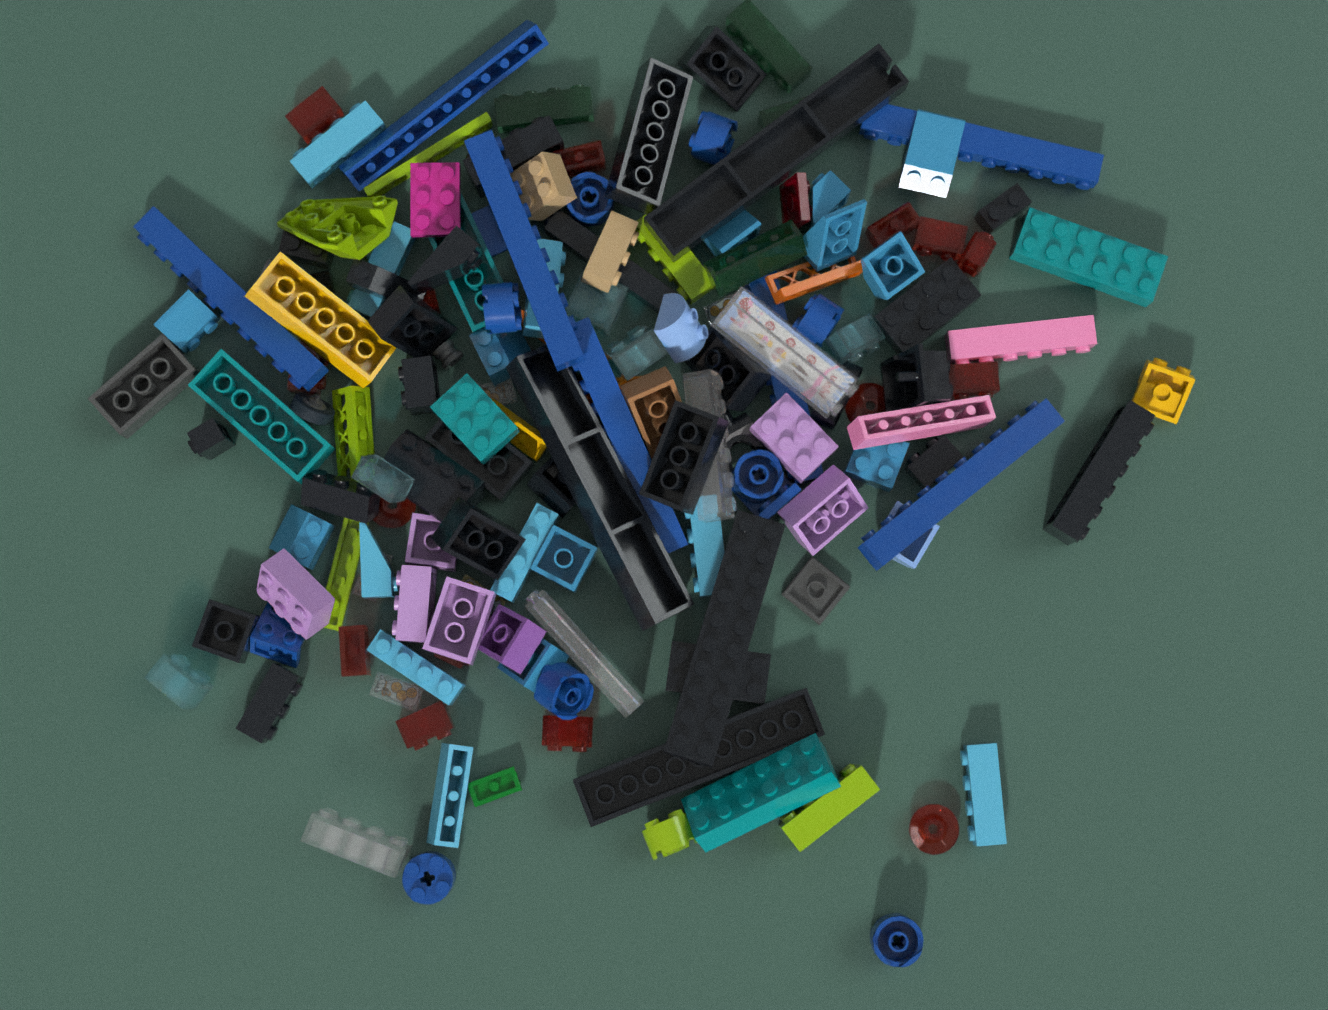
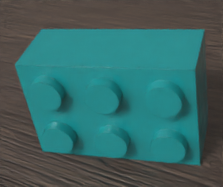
(475, 419)

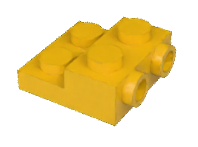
(1163, 389)

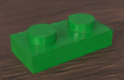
(494, 786)

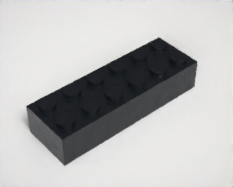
(649, 136)
(1099, 472)

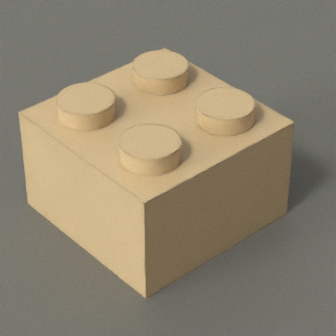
(544, 185)

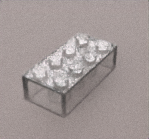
(356, 842)

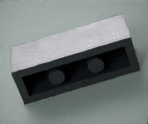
(339, 496)
(270, 703)

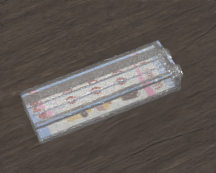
(785, 352)
(583, 652)

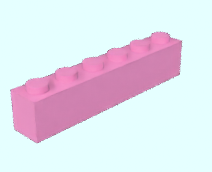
(1021, 339)
(920, 422)

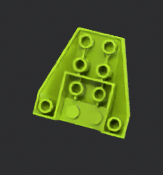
(342, 224)

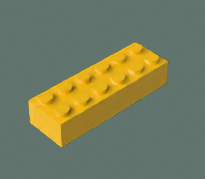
(320, 320)

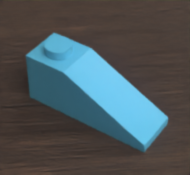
(376, 572)

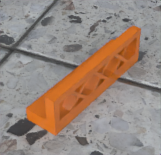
(813, 283)

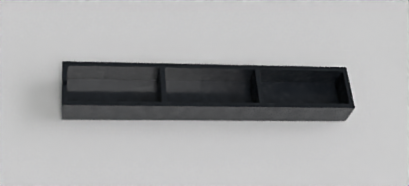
(775, 153)
(600, 487)

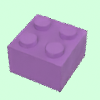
(510, 638)

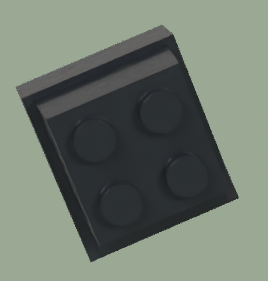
(916, 379)

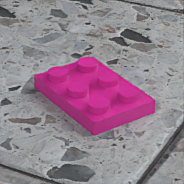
(434, 198)

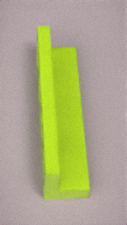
(359, 427)

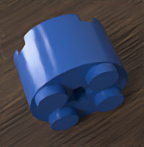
(713, 138)
(588, 213)
(502, 307)
(819, 319)
(770, 470)
(563, 690)
(419, 889)
(911, 940)

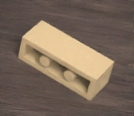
(611, 252)

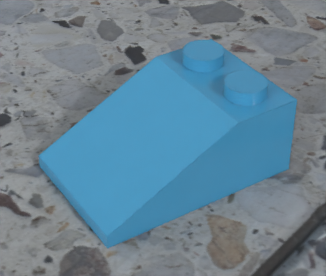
(931, 153)
(835, 236)

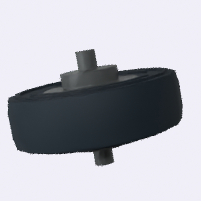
(312, 409)

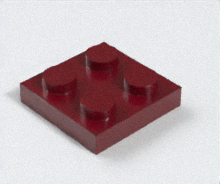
(795, 199)

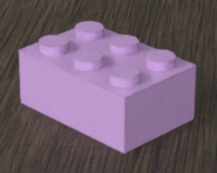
(793, 438)
(823, 510)
(294, 594)
(414, 603)
(459, 620)

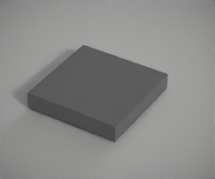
(815, 590)

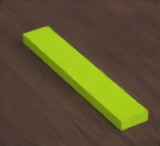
(429, 155)
(343, 571)

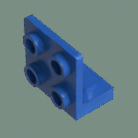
(489, 230)
(771, 506)
(276, 639)

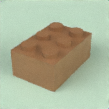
(650, 404)

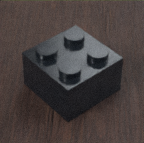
(420, 384)
(225, 631)

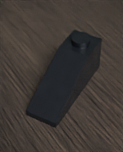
(375, 280)

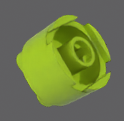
(669, 835)

